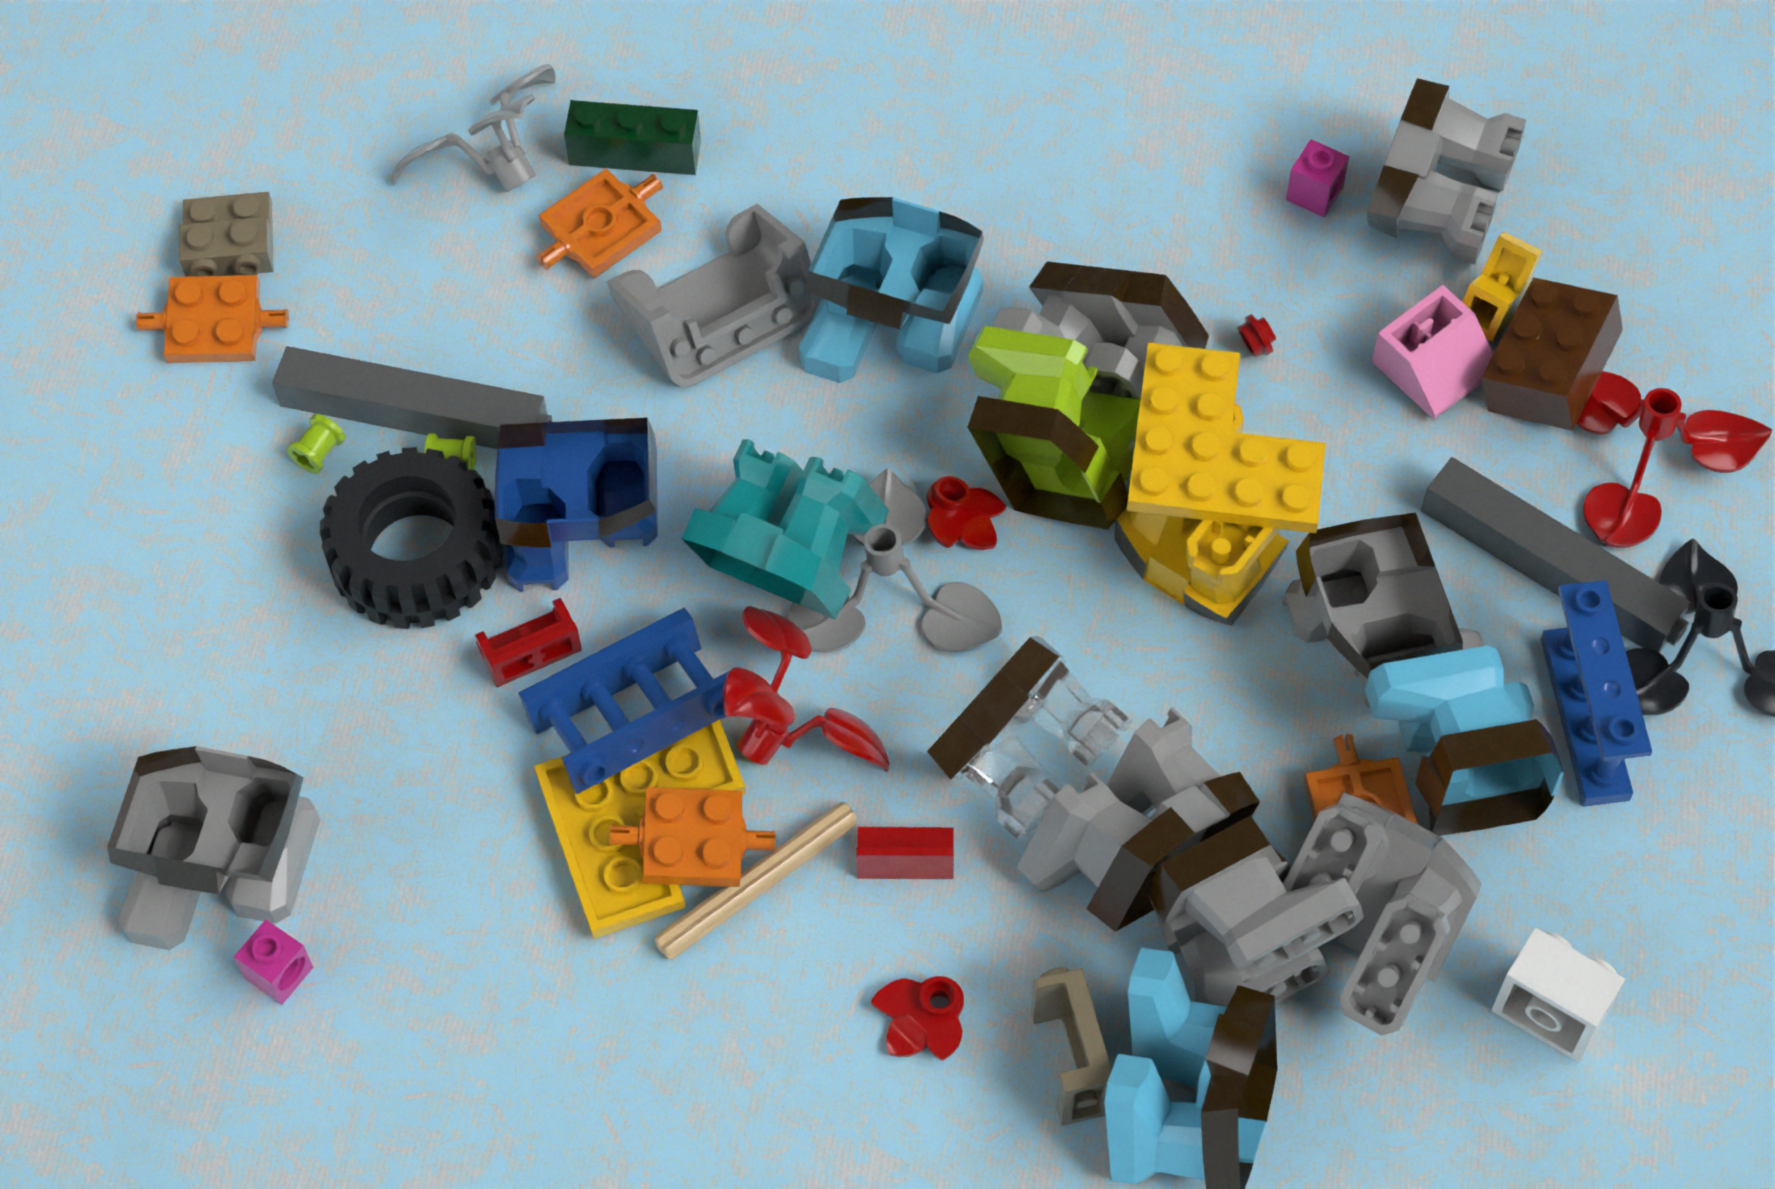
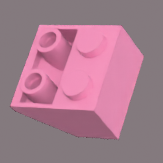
(1434, 352)

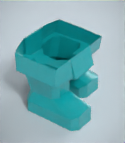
(786, 527)

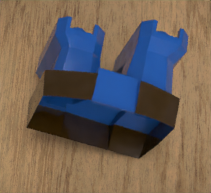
(572, 486)

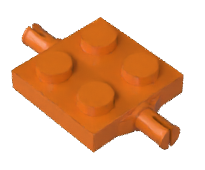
(600, 222)
(212, 319)
(1370, 780)
(692, 837)

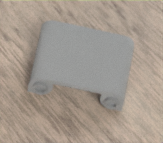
(725, 305)

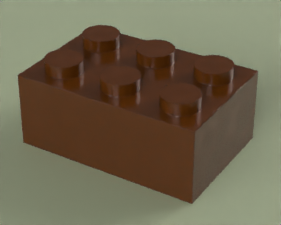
(1552, 353)

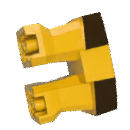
(1201, 562)

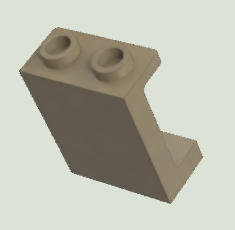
(1066, 997)

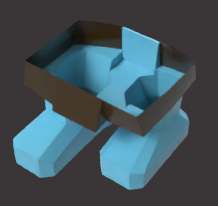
(893, 269)
(1485, 752)
(1209, 1047)

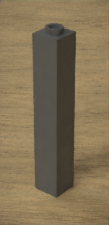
(401, 397)
(1552, 552)

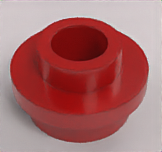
(1257, 335)

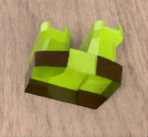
(1047, 436)

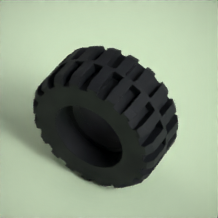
(403, 488)

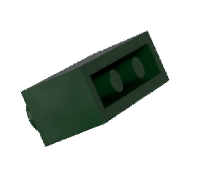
(632, 137)

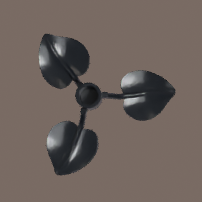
(1714, 600)

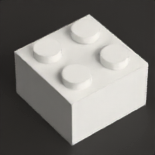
(1558, 993)

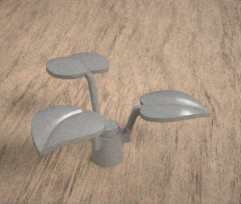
(509, 157)
(957, 618)

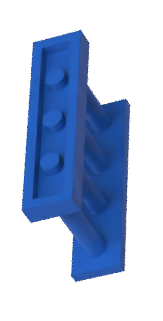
(613, 670)
(1595, 693)

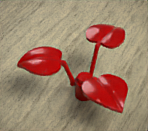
(1719, 440)
(753, 697)

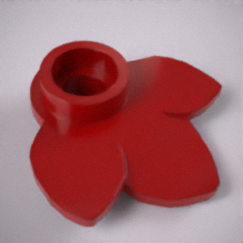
(962, 514)
(916, 1021)

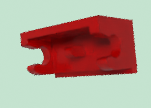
(530, 645)

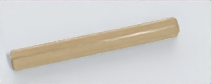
(756, 880)

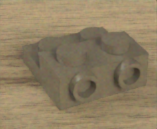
(227, 235)

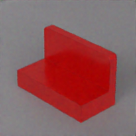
(905, 853)

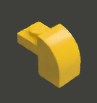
(1502, 284)

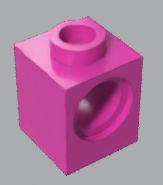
(1317, 178)
(273, 962)

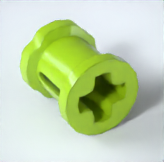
(316, 443)
(462, 449)

